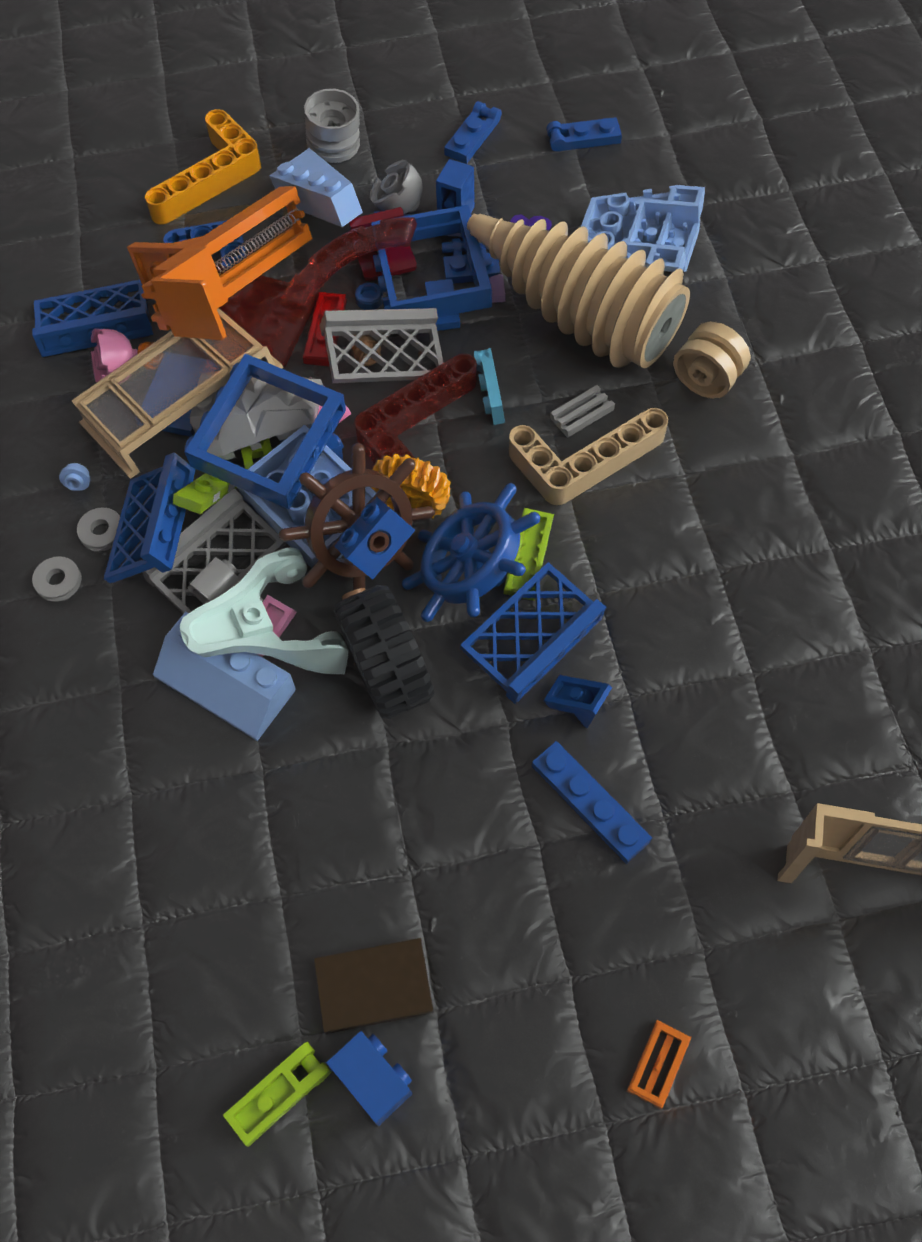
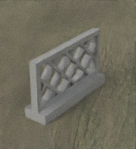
(374, 323)
(201, 532)

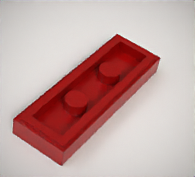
(315, 349)

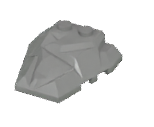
(257, 415)

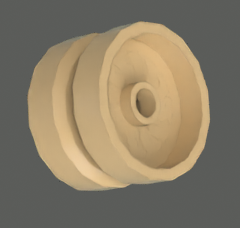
(711, 360)

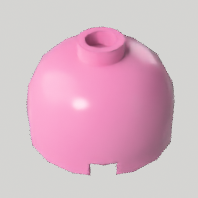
(111, 351)

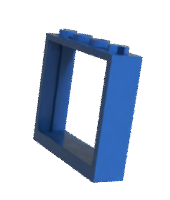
(448, 303)
(307, 453)

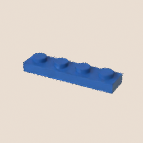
(591, 802)

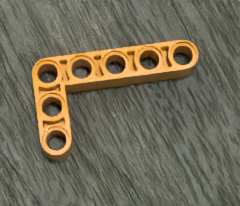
(233, 163)

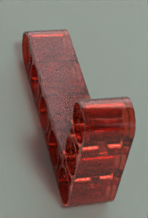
(412, 405)

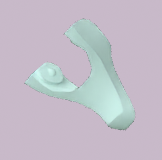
(241, 623)

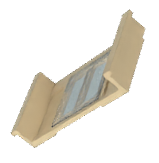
(855, 839)

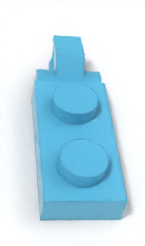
(489, 383)

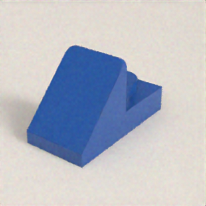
(577, 697)

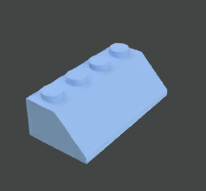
(232, 685)

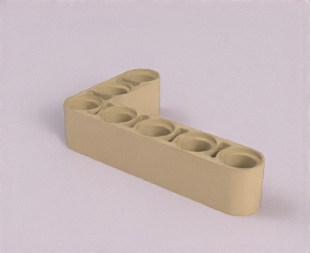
(590, 458)

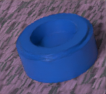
(368, 296)

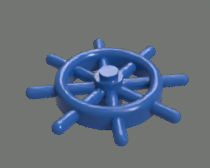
(470, 553)

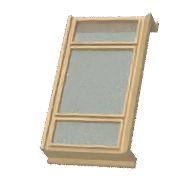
(160, 388)

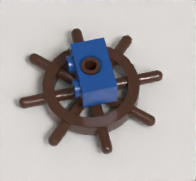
(370, 533)

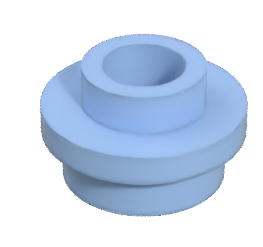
(75, 477)

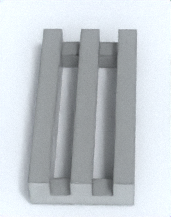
(578, 407)

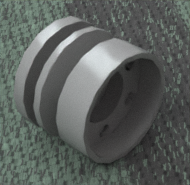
(332, 125)

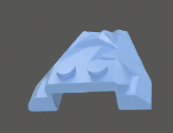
(657, 223)

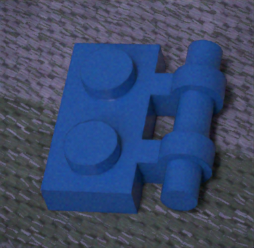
(457, 266)

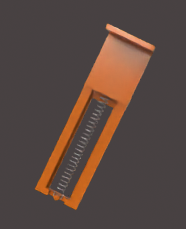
(186, 278)

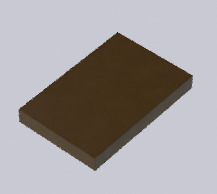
(373, 986)

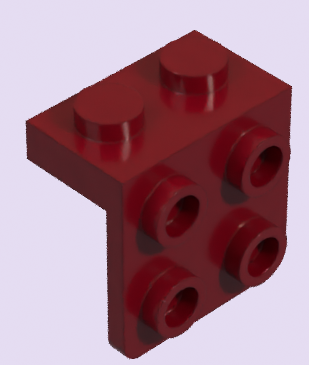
(399, 258)

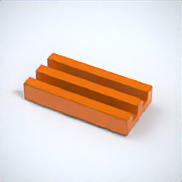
(645, 1094)

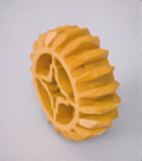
(423, 486)

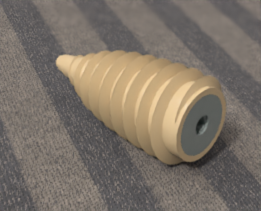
(589, 289)

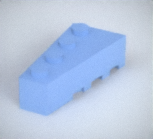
(320, 188)

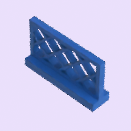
(76, 333)
(160, 528)
(558, 643)

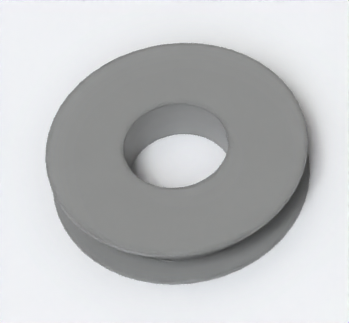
(90, 521)
(60, 591)

